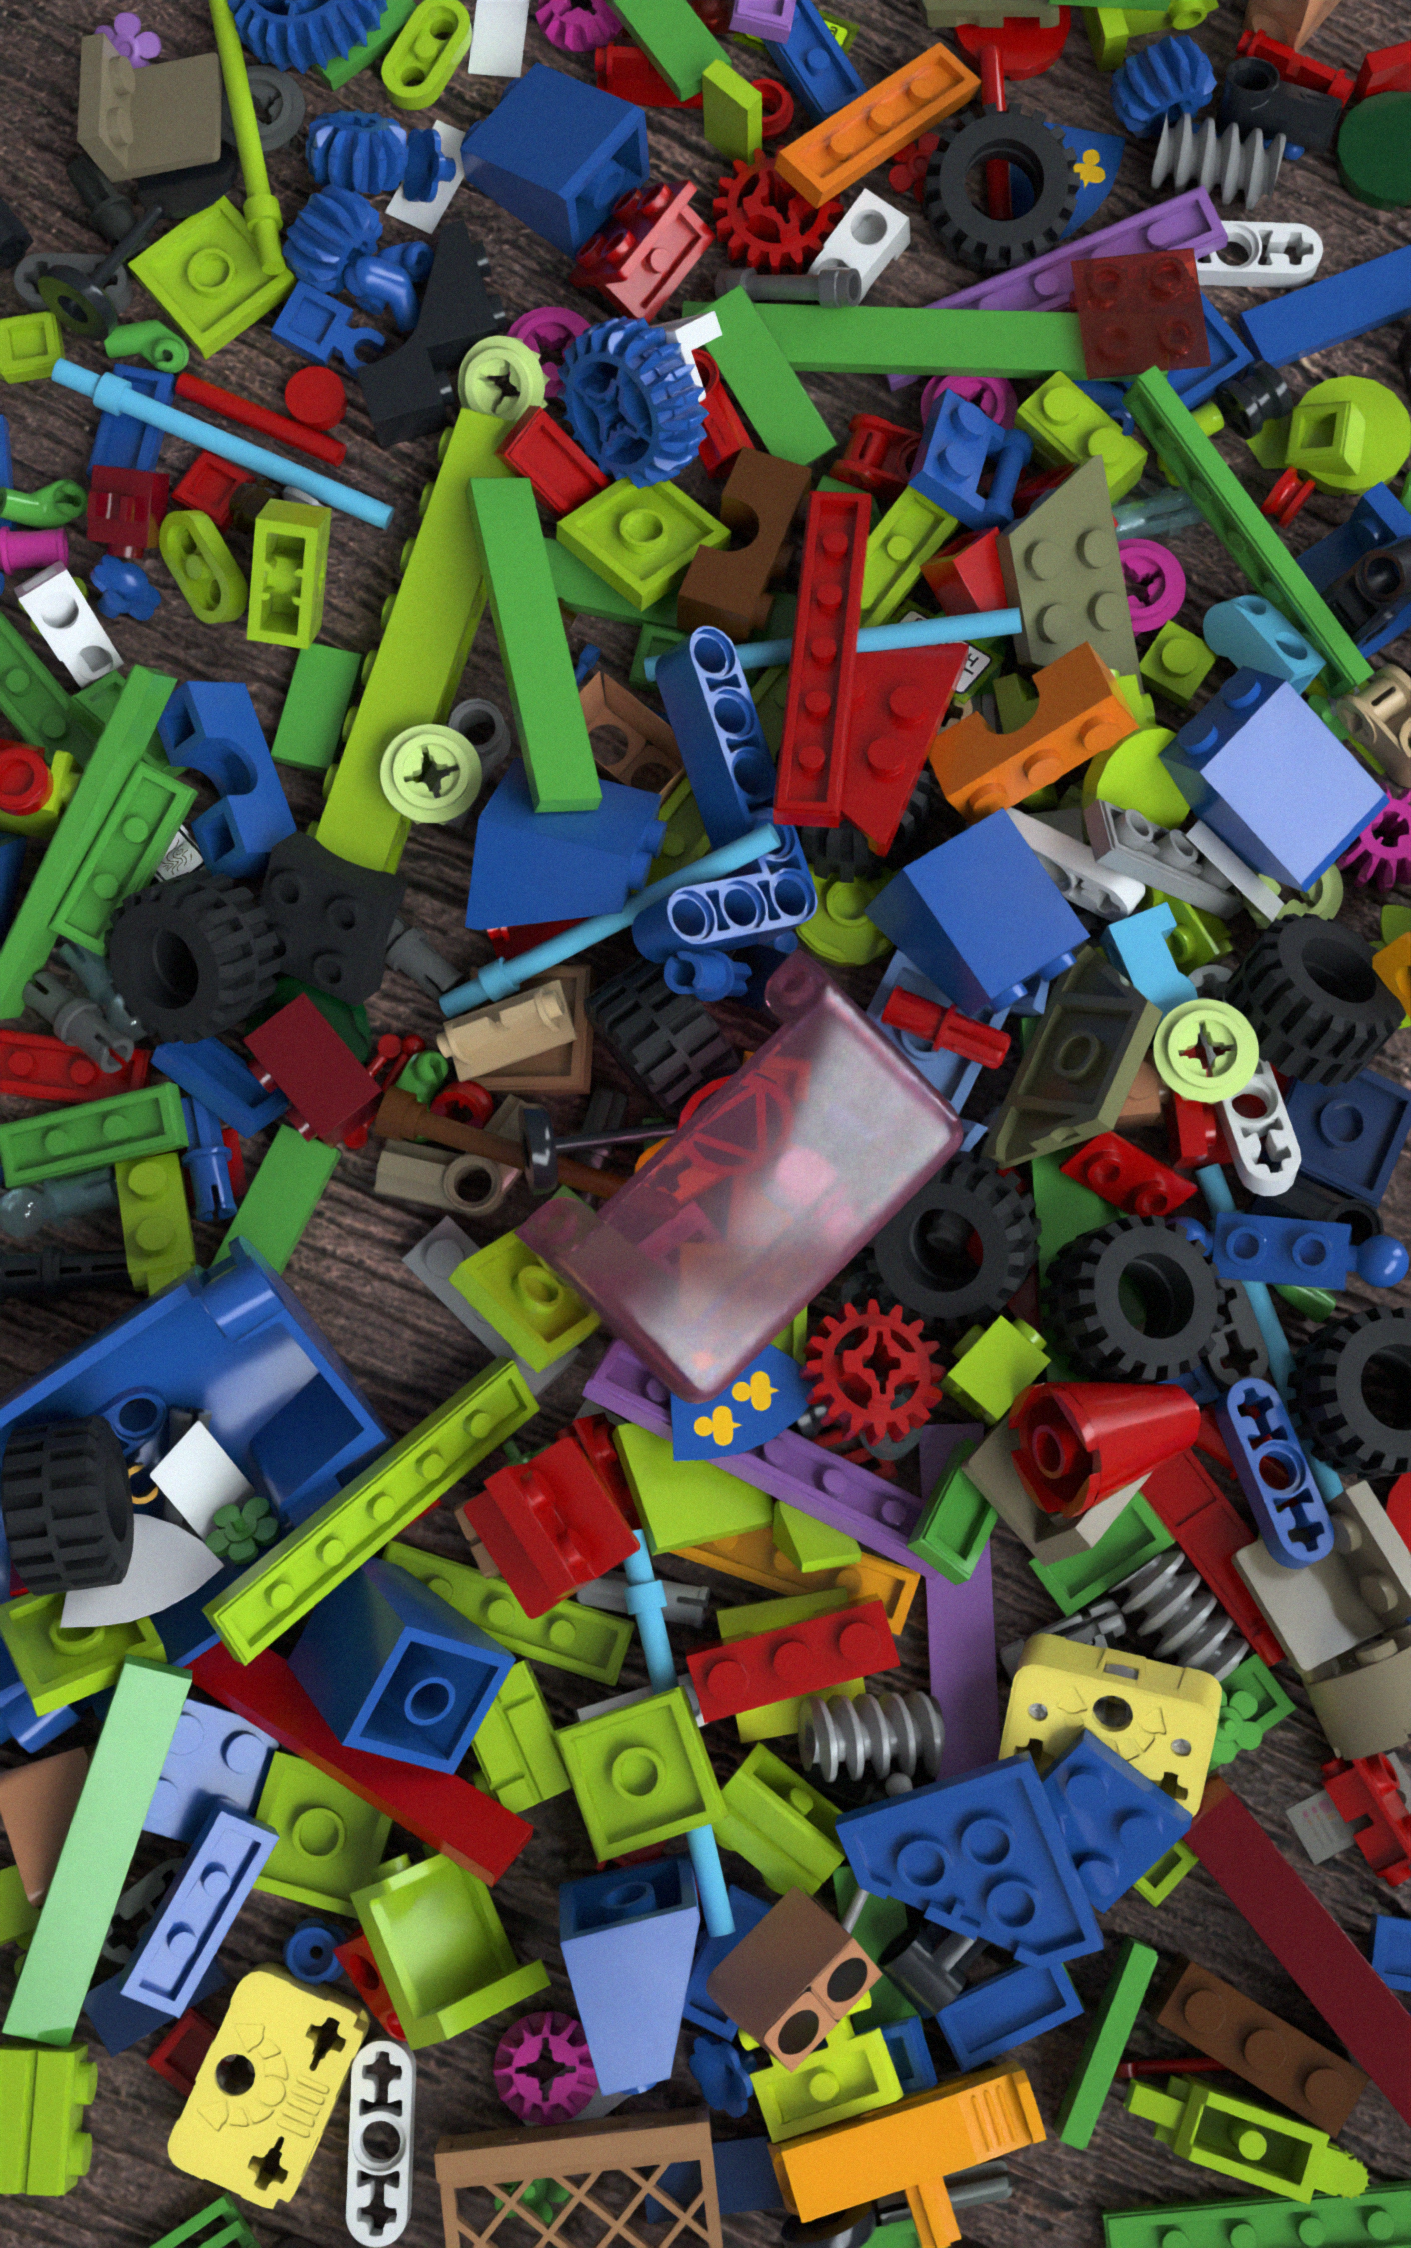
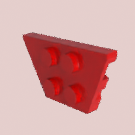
(892, 727)

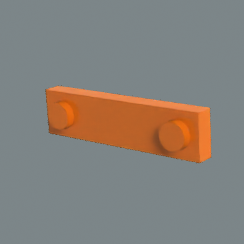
(877, 125)

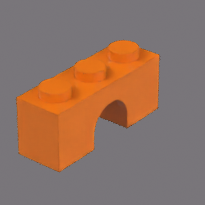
(1075, 720)

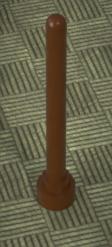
(404, 1116)

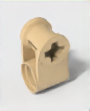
(1385, 721)

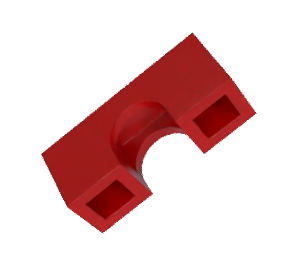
(968, 570)
(792, 1658)

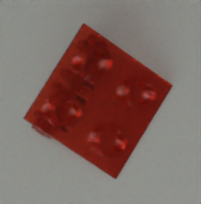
(1139, 313)

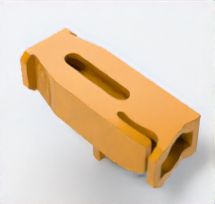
(910, 2149)

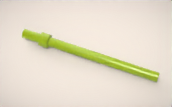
(261, 208)

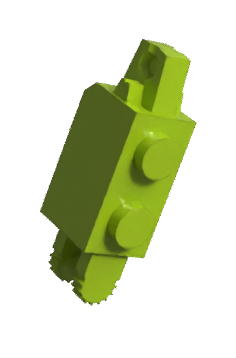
(1247, 2138)

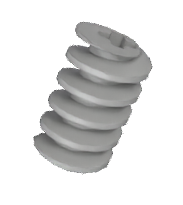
(1218, 160)
(1181, 1617)
(872, 1733)

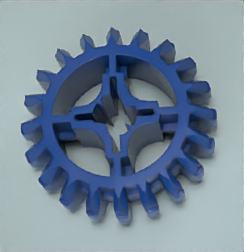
(305, 30)
(632, 401)

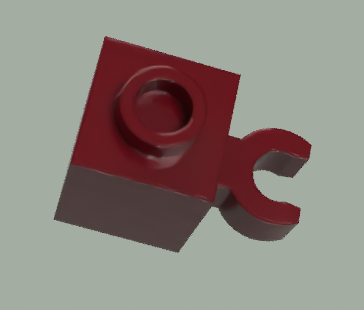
(126, 509)

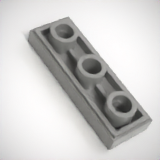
(1159, 858)

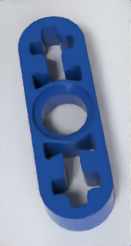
(1310, 1511)

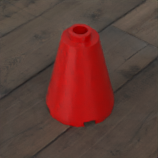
(1096, 1438)

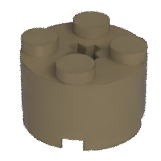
(1365, 1695)

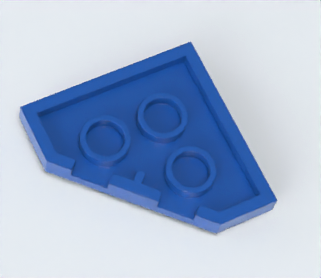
(979, 1861)

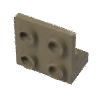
(147, 115)
(1044, 1533)
(1340, 1598)

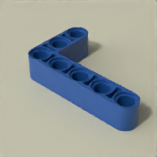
(735, 796)

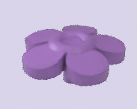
(126, 41)

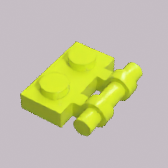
(830, 2083)

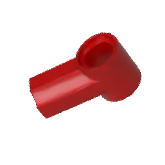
(723, 427)

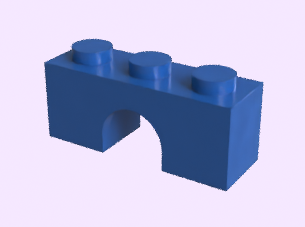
(220, 735)

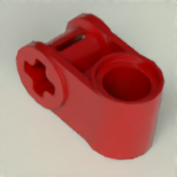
(877, 457)

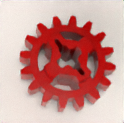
(759, 229)
(853, 1391)

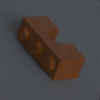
(733, 589)
(1257, 2044)

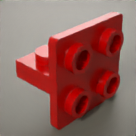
(644, 249)
(550, 1526)

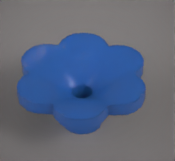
(426, 166)
(124, 589)
(723, 2074)

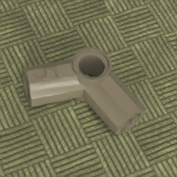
(435, 1175)

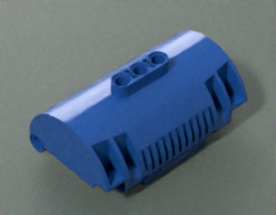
(278, 1407)

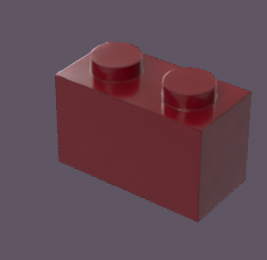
(315, 1072)

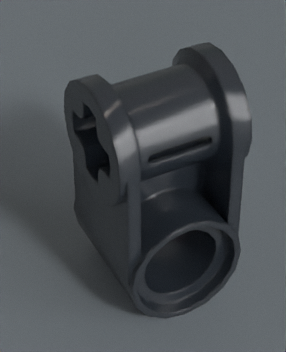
(1371, 593)

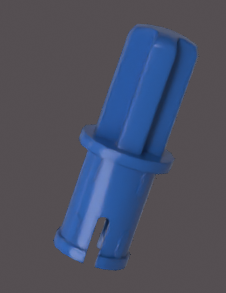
(706, 975)
(207, 1161)

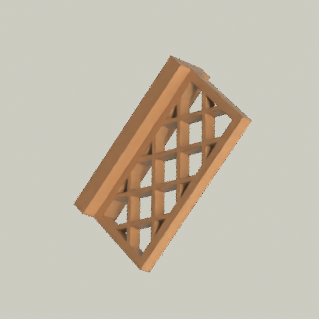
(574, 2149)

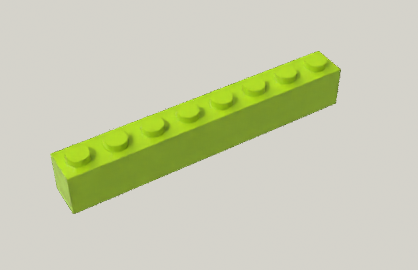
(421, 652)

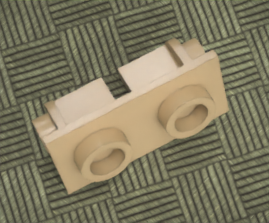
(508, 1031)

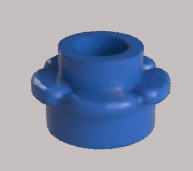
(298, 1951)

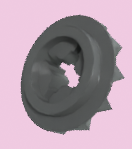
(285, 104)

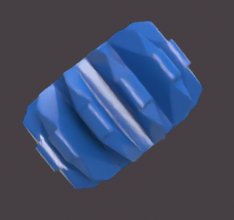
(1162, 80)
(357, 151)
(330, 235)

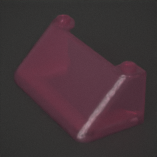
(754, 1192)

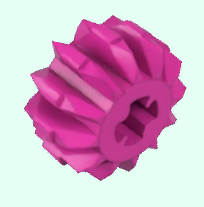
(1378, 860)

